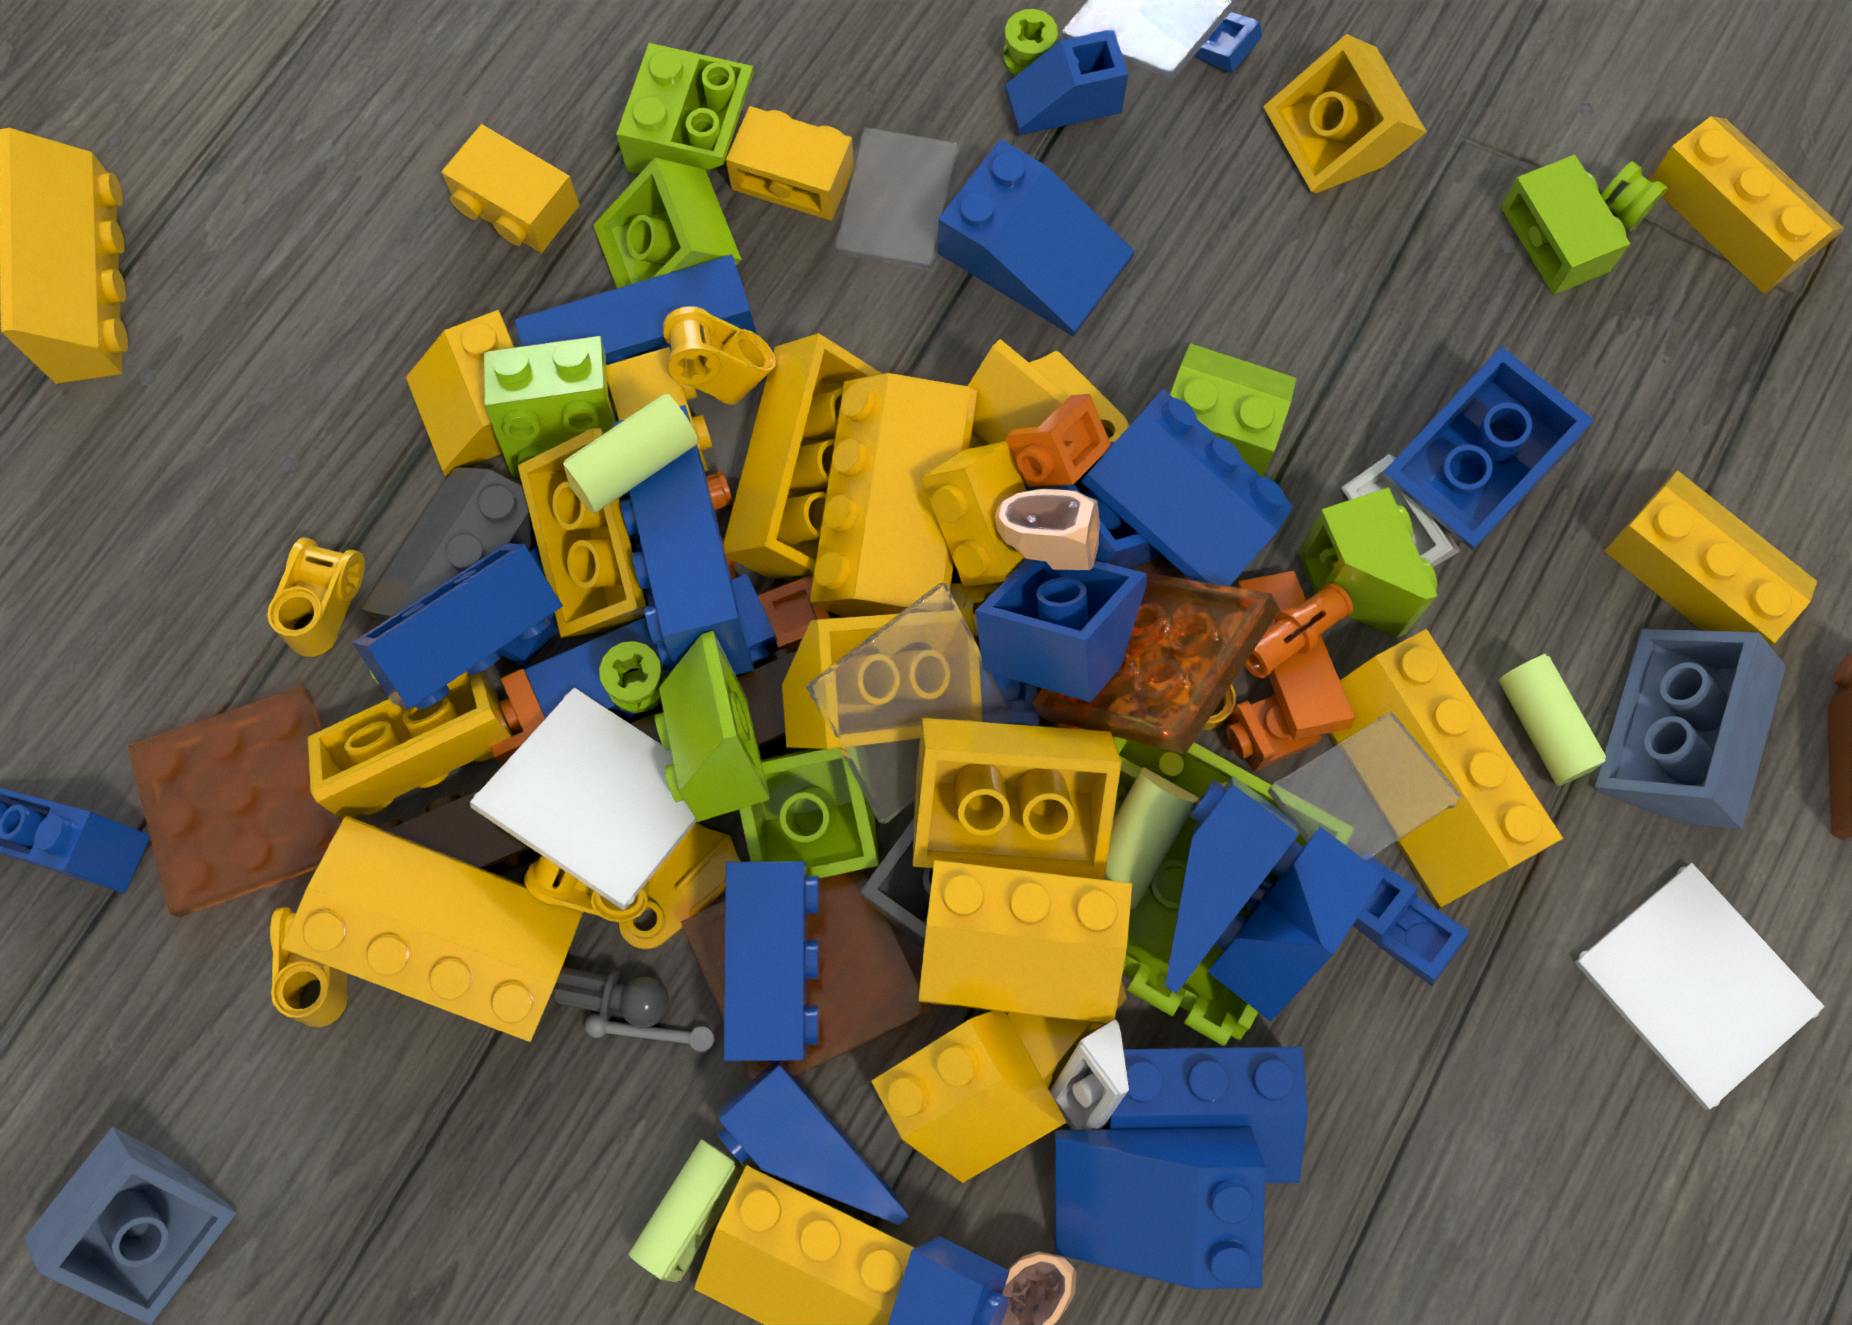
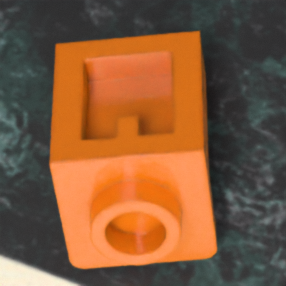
(1062, 445)
(521, 713)
(1262, 734)

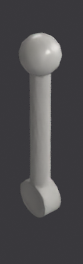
(700, 1038)

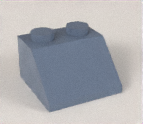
(127, 1227)

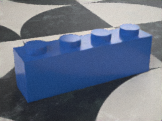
(634, 315)
(580, 665)

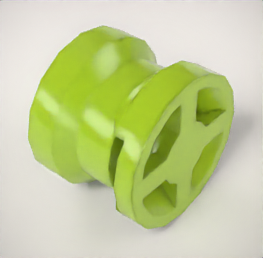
(1027, 38)
(1635, 199)
(641, 686)

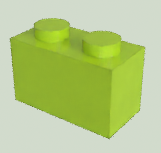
(1565, 224)

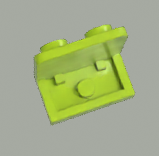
(545, 395)

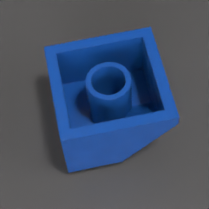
(1060, 626)
(1294, 922)

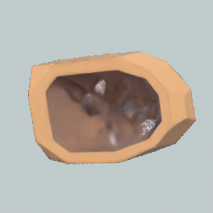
(1051, 527)
(1038, 1289)

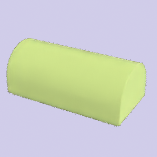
(629, 453)
(1552, 720)
(1146, 831)
(687, 1213)

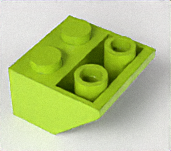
(682, 109)
(1372, 556)

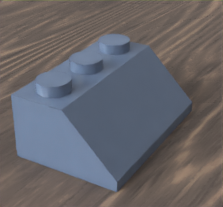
(1693, 725)

